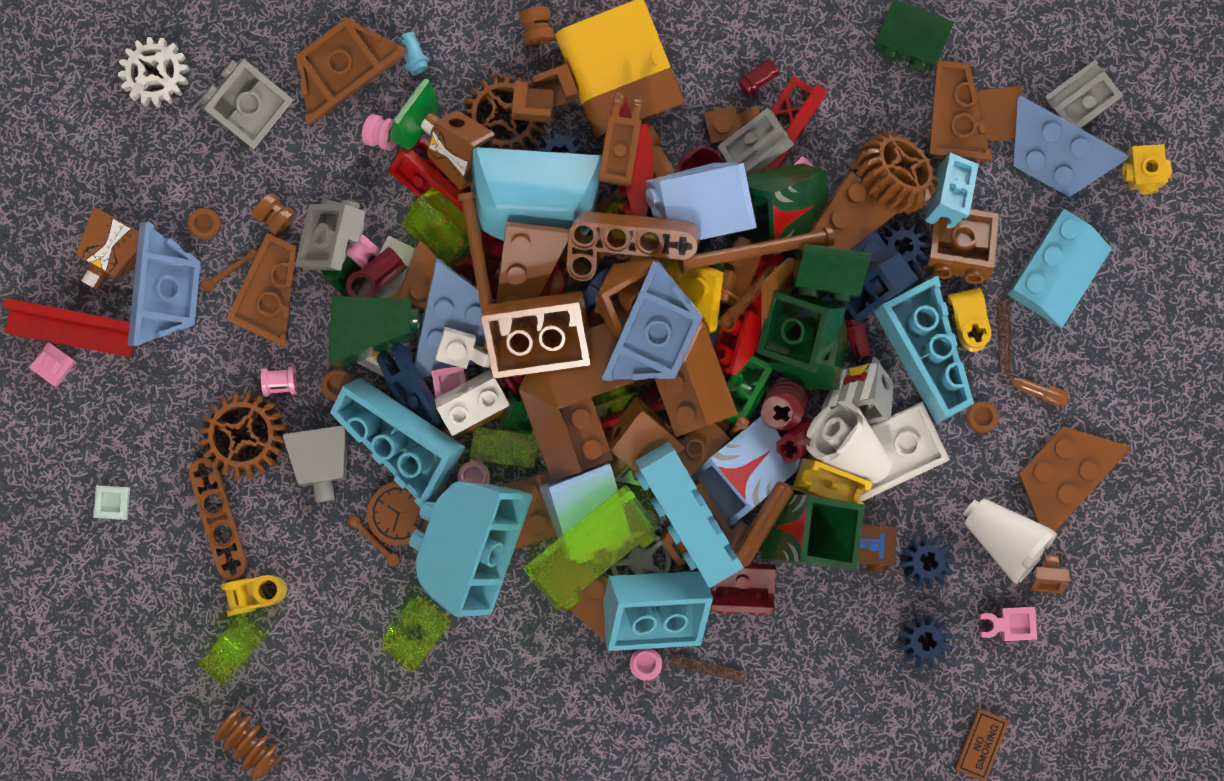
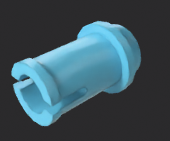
(415, 60)

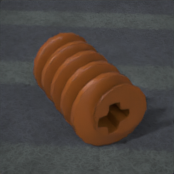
(247, 744)

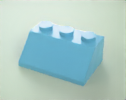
(1060, 268)
(656, 610)

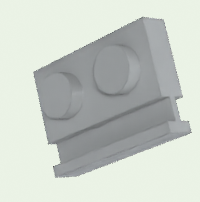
(1084, 96)
(757, 143)

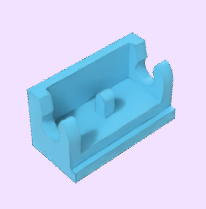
(954, 190)

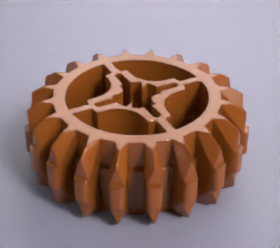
(489, 93)
(896, 172)
(217, 423)

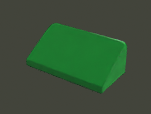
(407, 124)

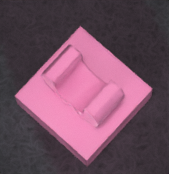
(52, 364)

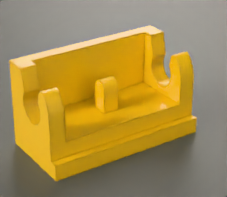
(829, 482)

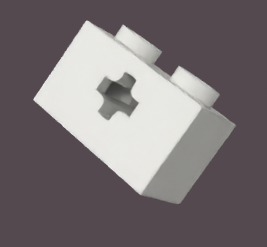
(471, 402)

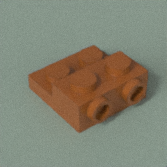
(964, 249)

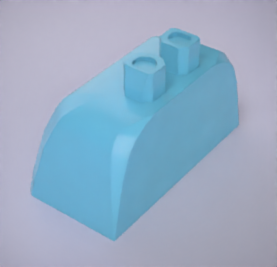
(533, 188)
(468, 545)

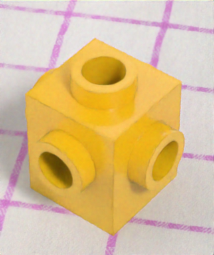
(1146, 168)

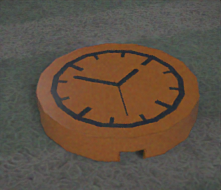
(394, 515)

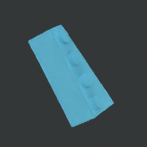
(927, 348)
(401, 440)
(688, 514)

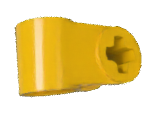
(970, 314)
(248, 595)

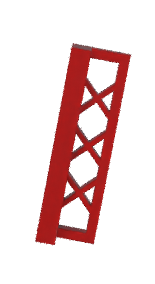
(805, 113)
(423, 174)
(68, 328)

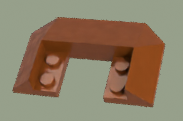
(567, 419)

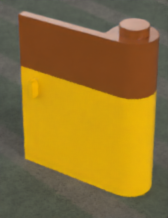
(619, 55)

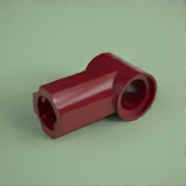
(377, 273)
(793, 443)

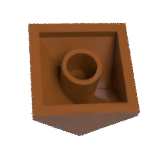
(620, 293)

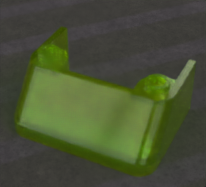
(591, 548)

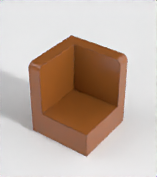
(560, 82)
(532, 103)

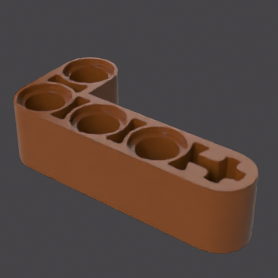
(634, 243)

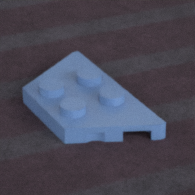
(1059, 150)
(162, 288)
(449, 304)
(655, 332)

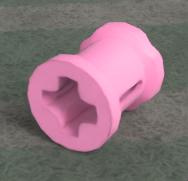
(279, 381)

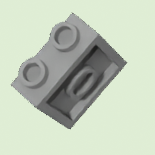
(245, 102)
(327, 232)

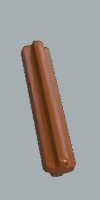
(763, 522)

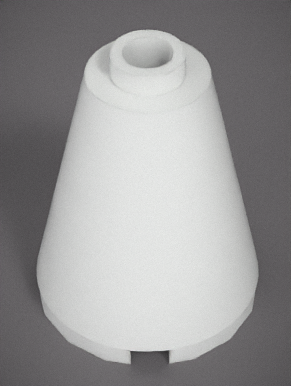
(848, 443)
(1008, 537)

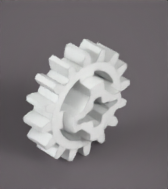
(146, 82)

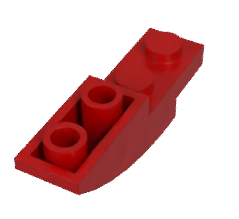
(642, 170)
(741, 339)

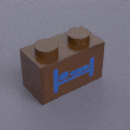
(877, 548)

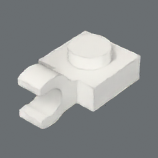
(458, 348)

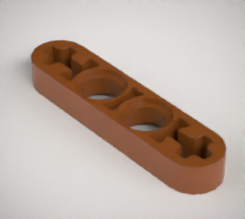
(214, 520)

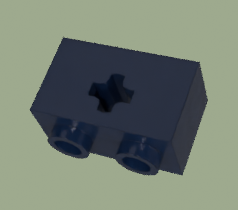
(881, 286)

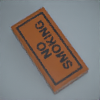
(981, 745)

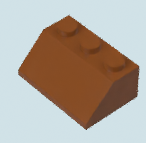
(537, 334)

